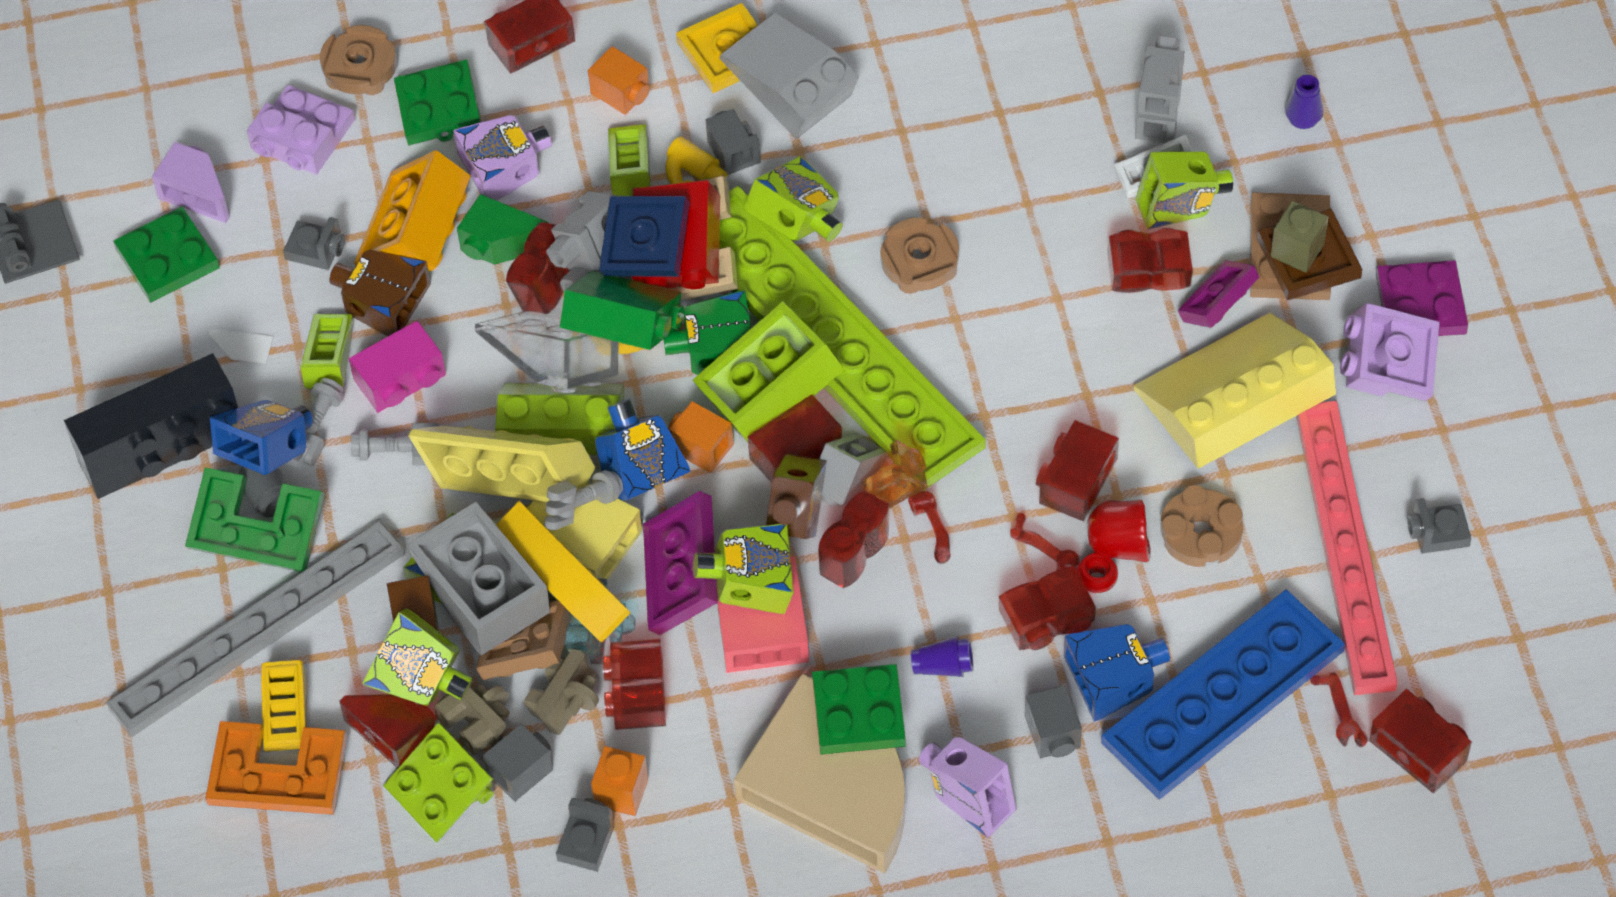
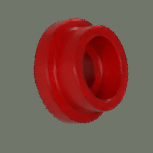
(1102, 564)

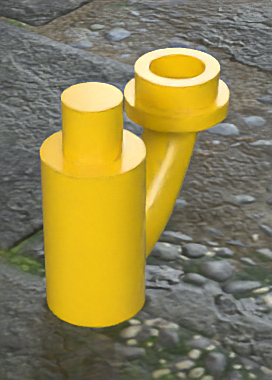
(691, 158)

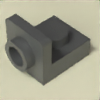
(315, 244)
(1438, 527)
(586, 834)

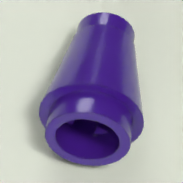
(1305, 103)
(944, 658)

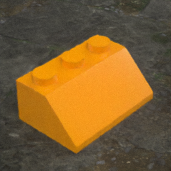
(417, 209)

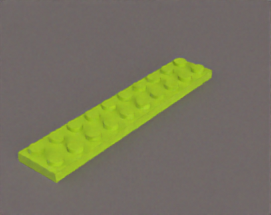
(878, 381)

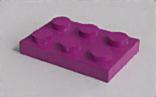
(669, 555)

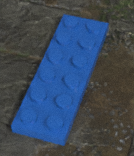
(1222, 694)

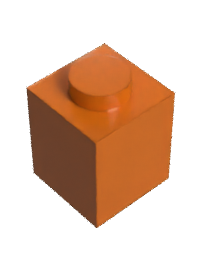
(619, 80)
(701, 436)
(620, 780)

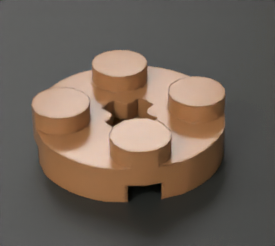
(362, 77)
(925, 273)
(1201, 506)

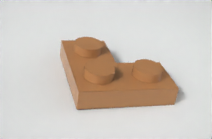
(535, 647)

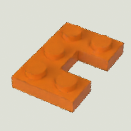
(242, 782)

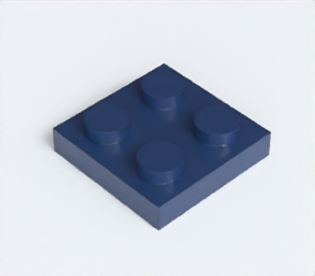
(644, 236)

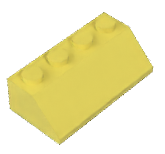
(501, 461)

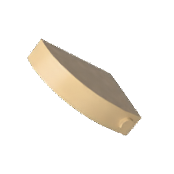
(836, 798)

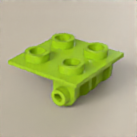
(439, 782)

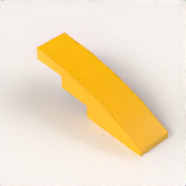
(563, 573)

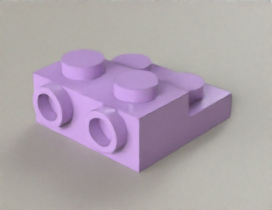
(299, 129)
(1390, 352)

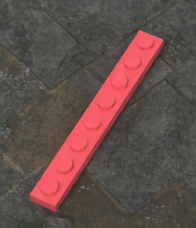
(1346, 550)

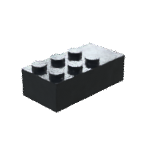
(150, 426)

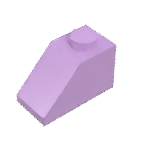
(191, 182)

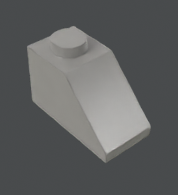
(848, 464)

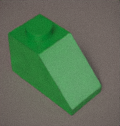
(494, 231)

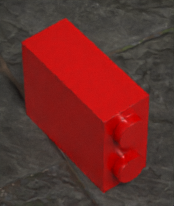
(702, 235)

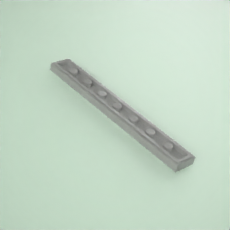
(255, 628)

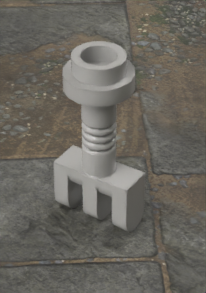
(326, 394)
(362, 444)
(564, 497)

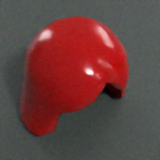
(1119, 530)

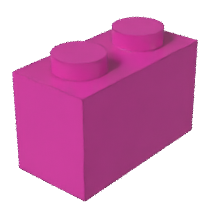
(397, 367)

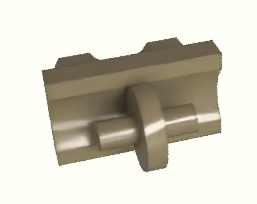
(568, 691)
(482, 710)

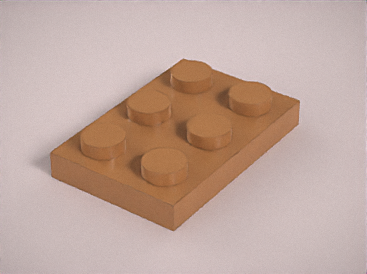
(1265, 212)

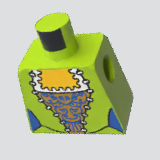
(1179, 187)
(795, 201)
(750, 568)
(416, 662)

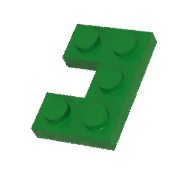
(279, 543)

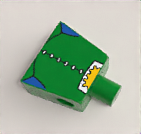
(710, 329)

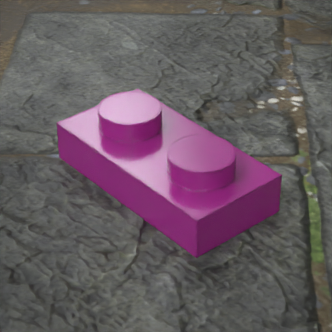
(1218, 294)

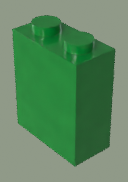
(621, 310)

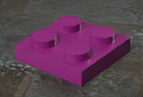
(1425, 291)

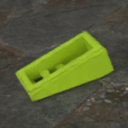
(628, 163)
(327, 352)

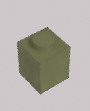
(1299, 236)

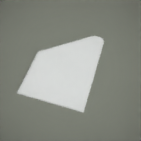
(242, 345)

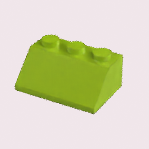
(768, 371)
(574, 415)

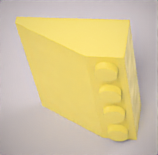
(1238, 388)

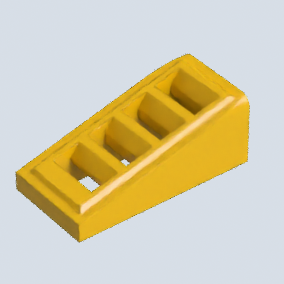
(277, 680)

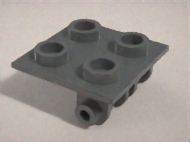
(34, 241)

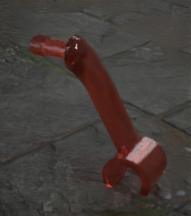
(923, 503)
(1062, 558)
(1347, 725)

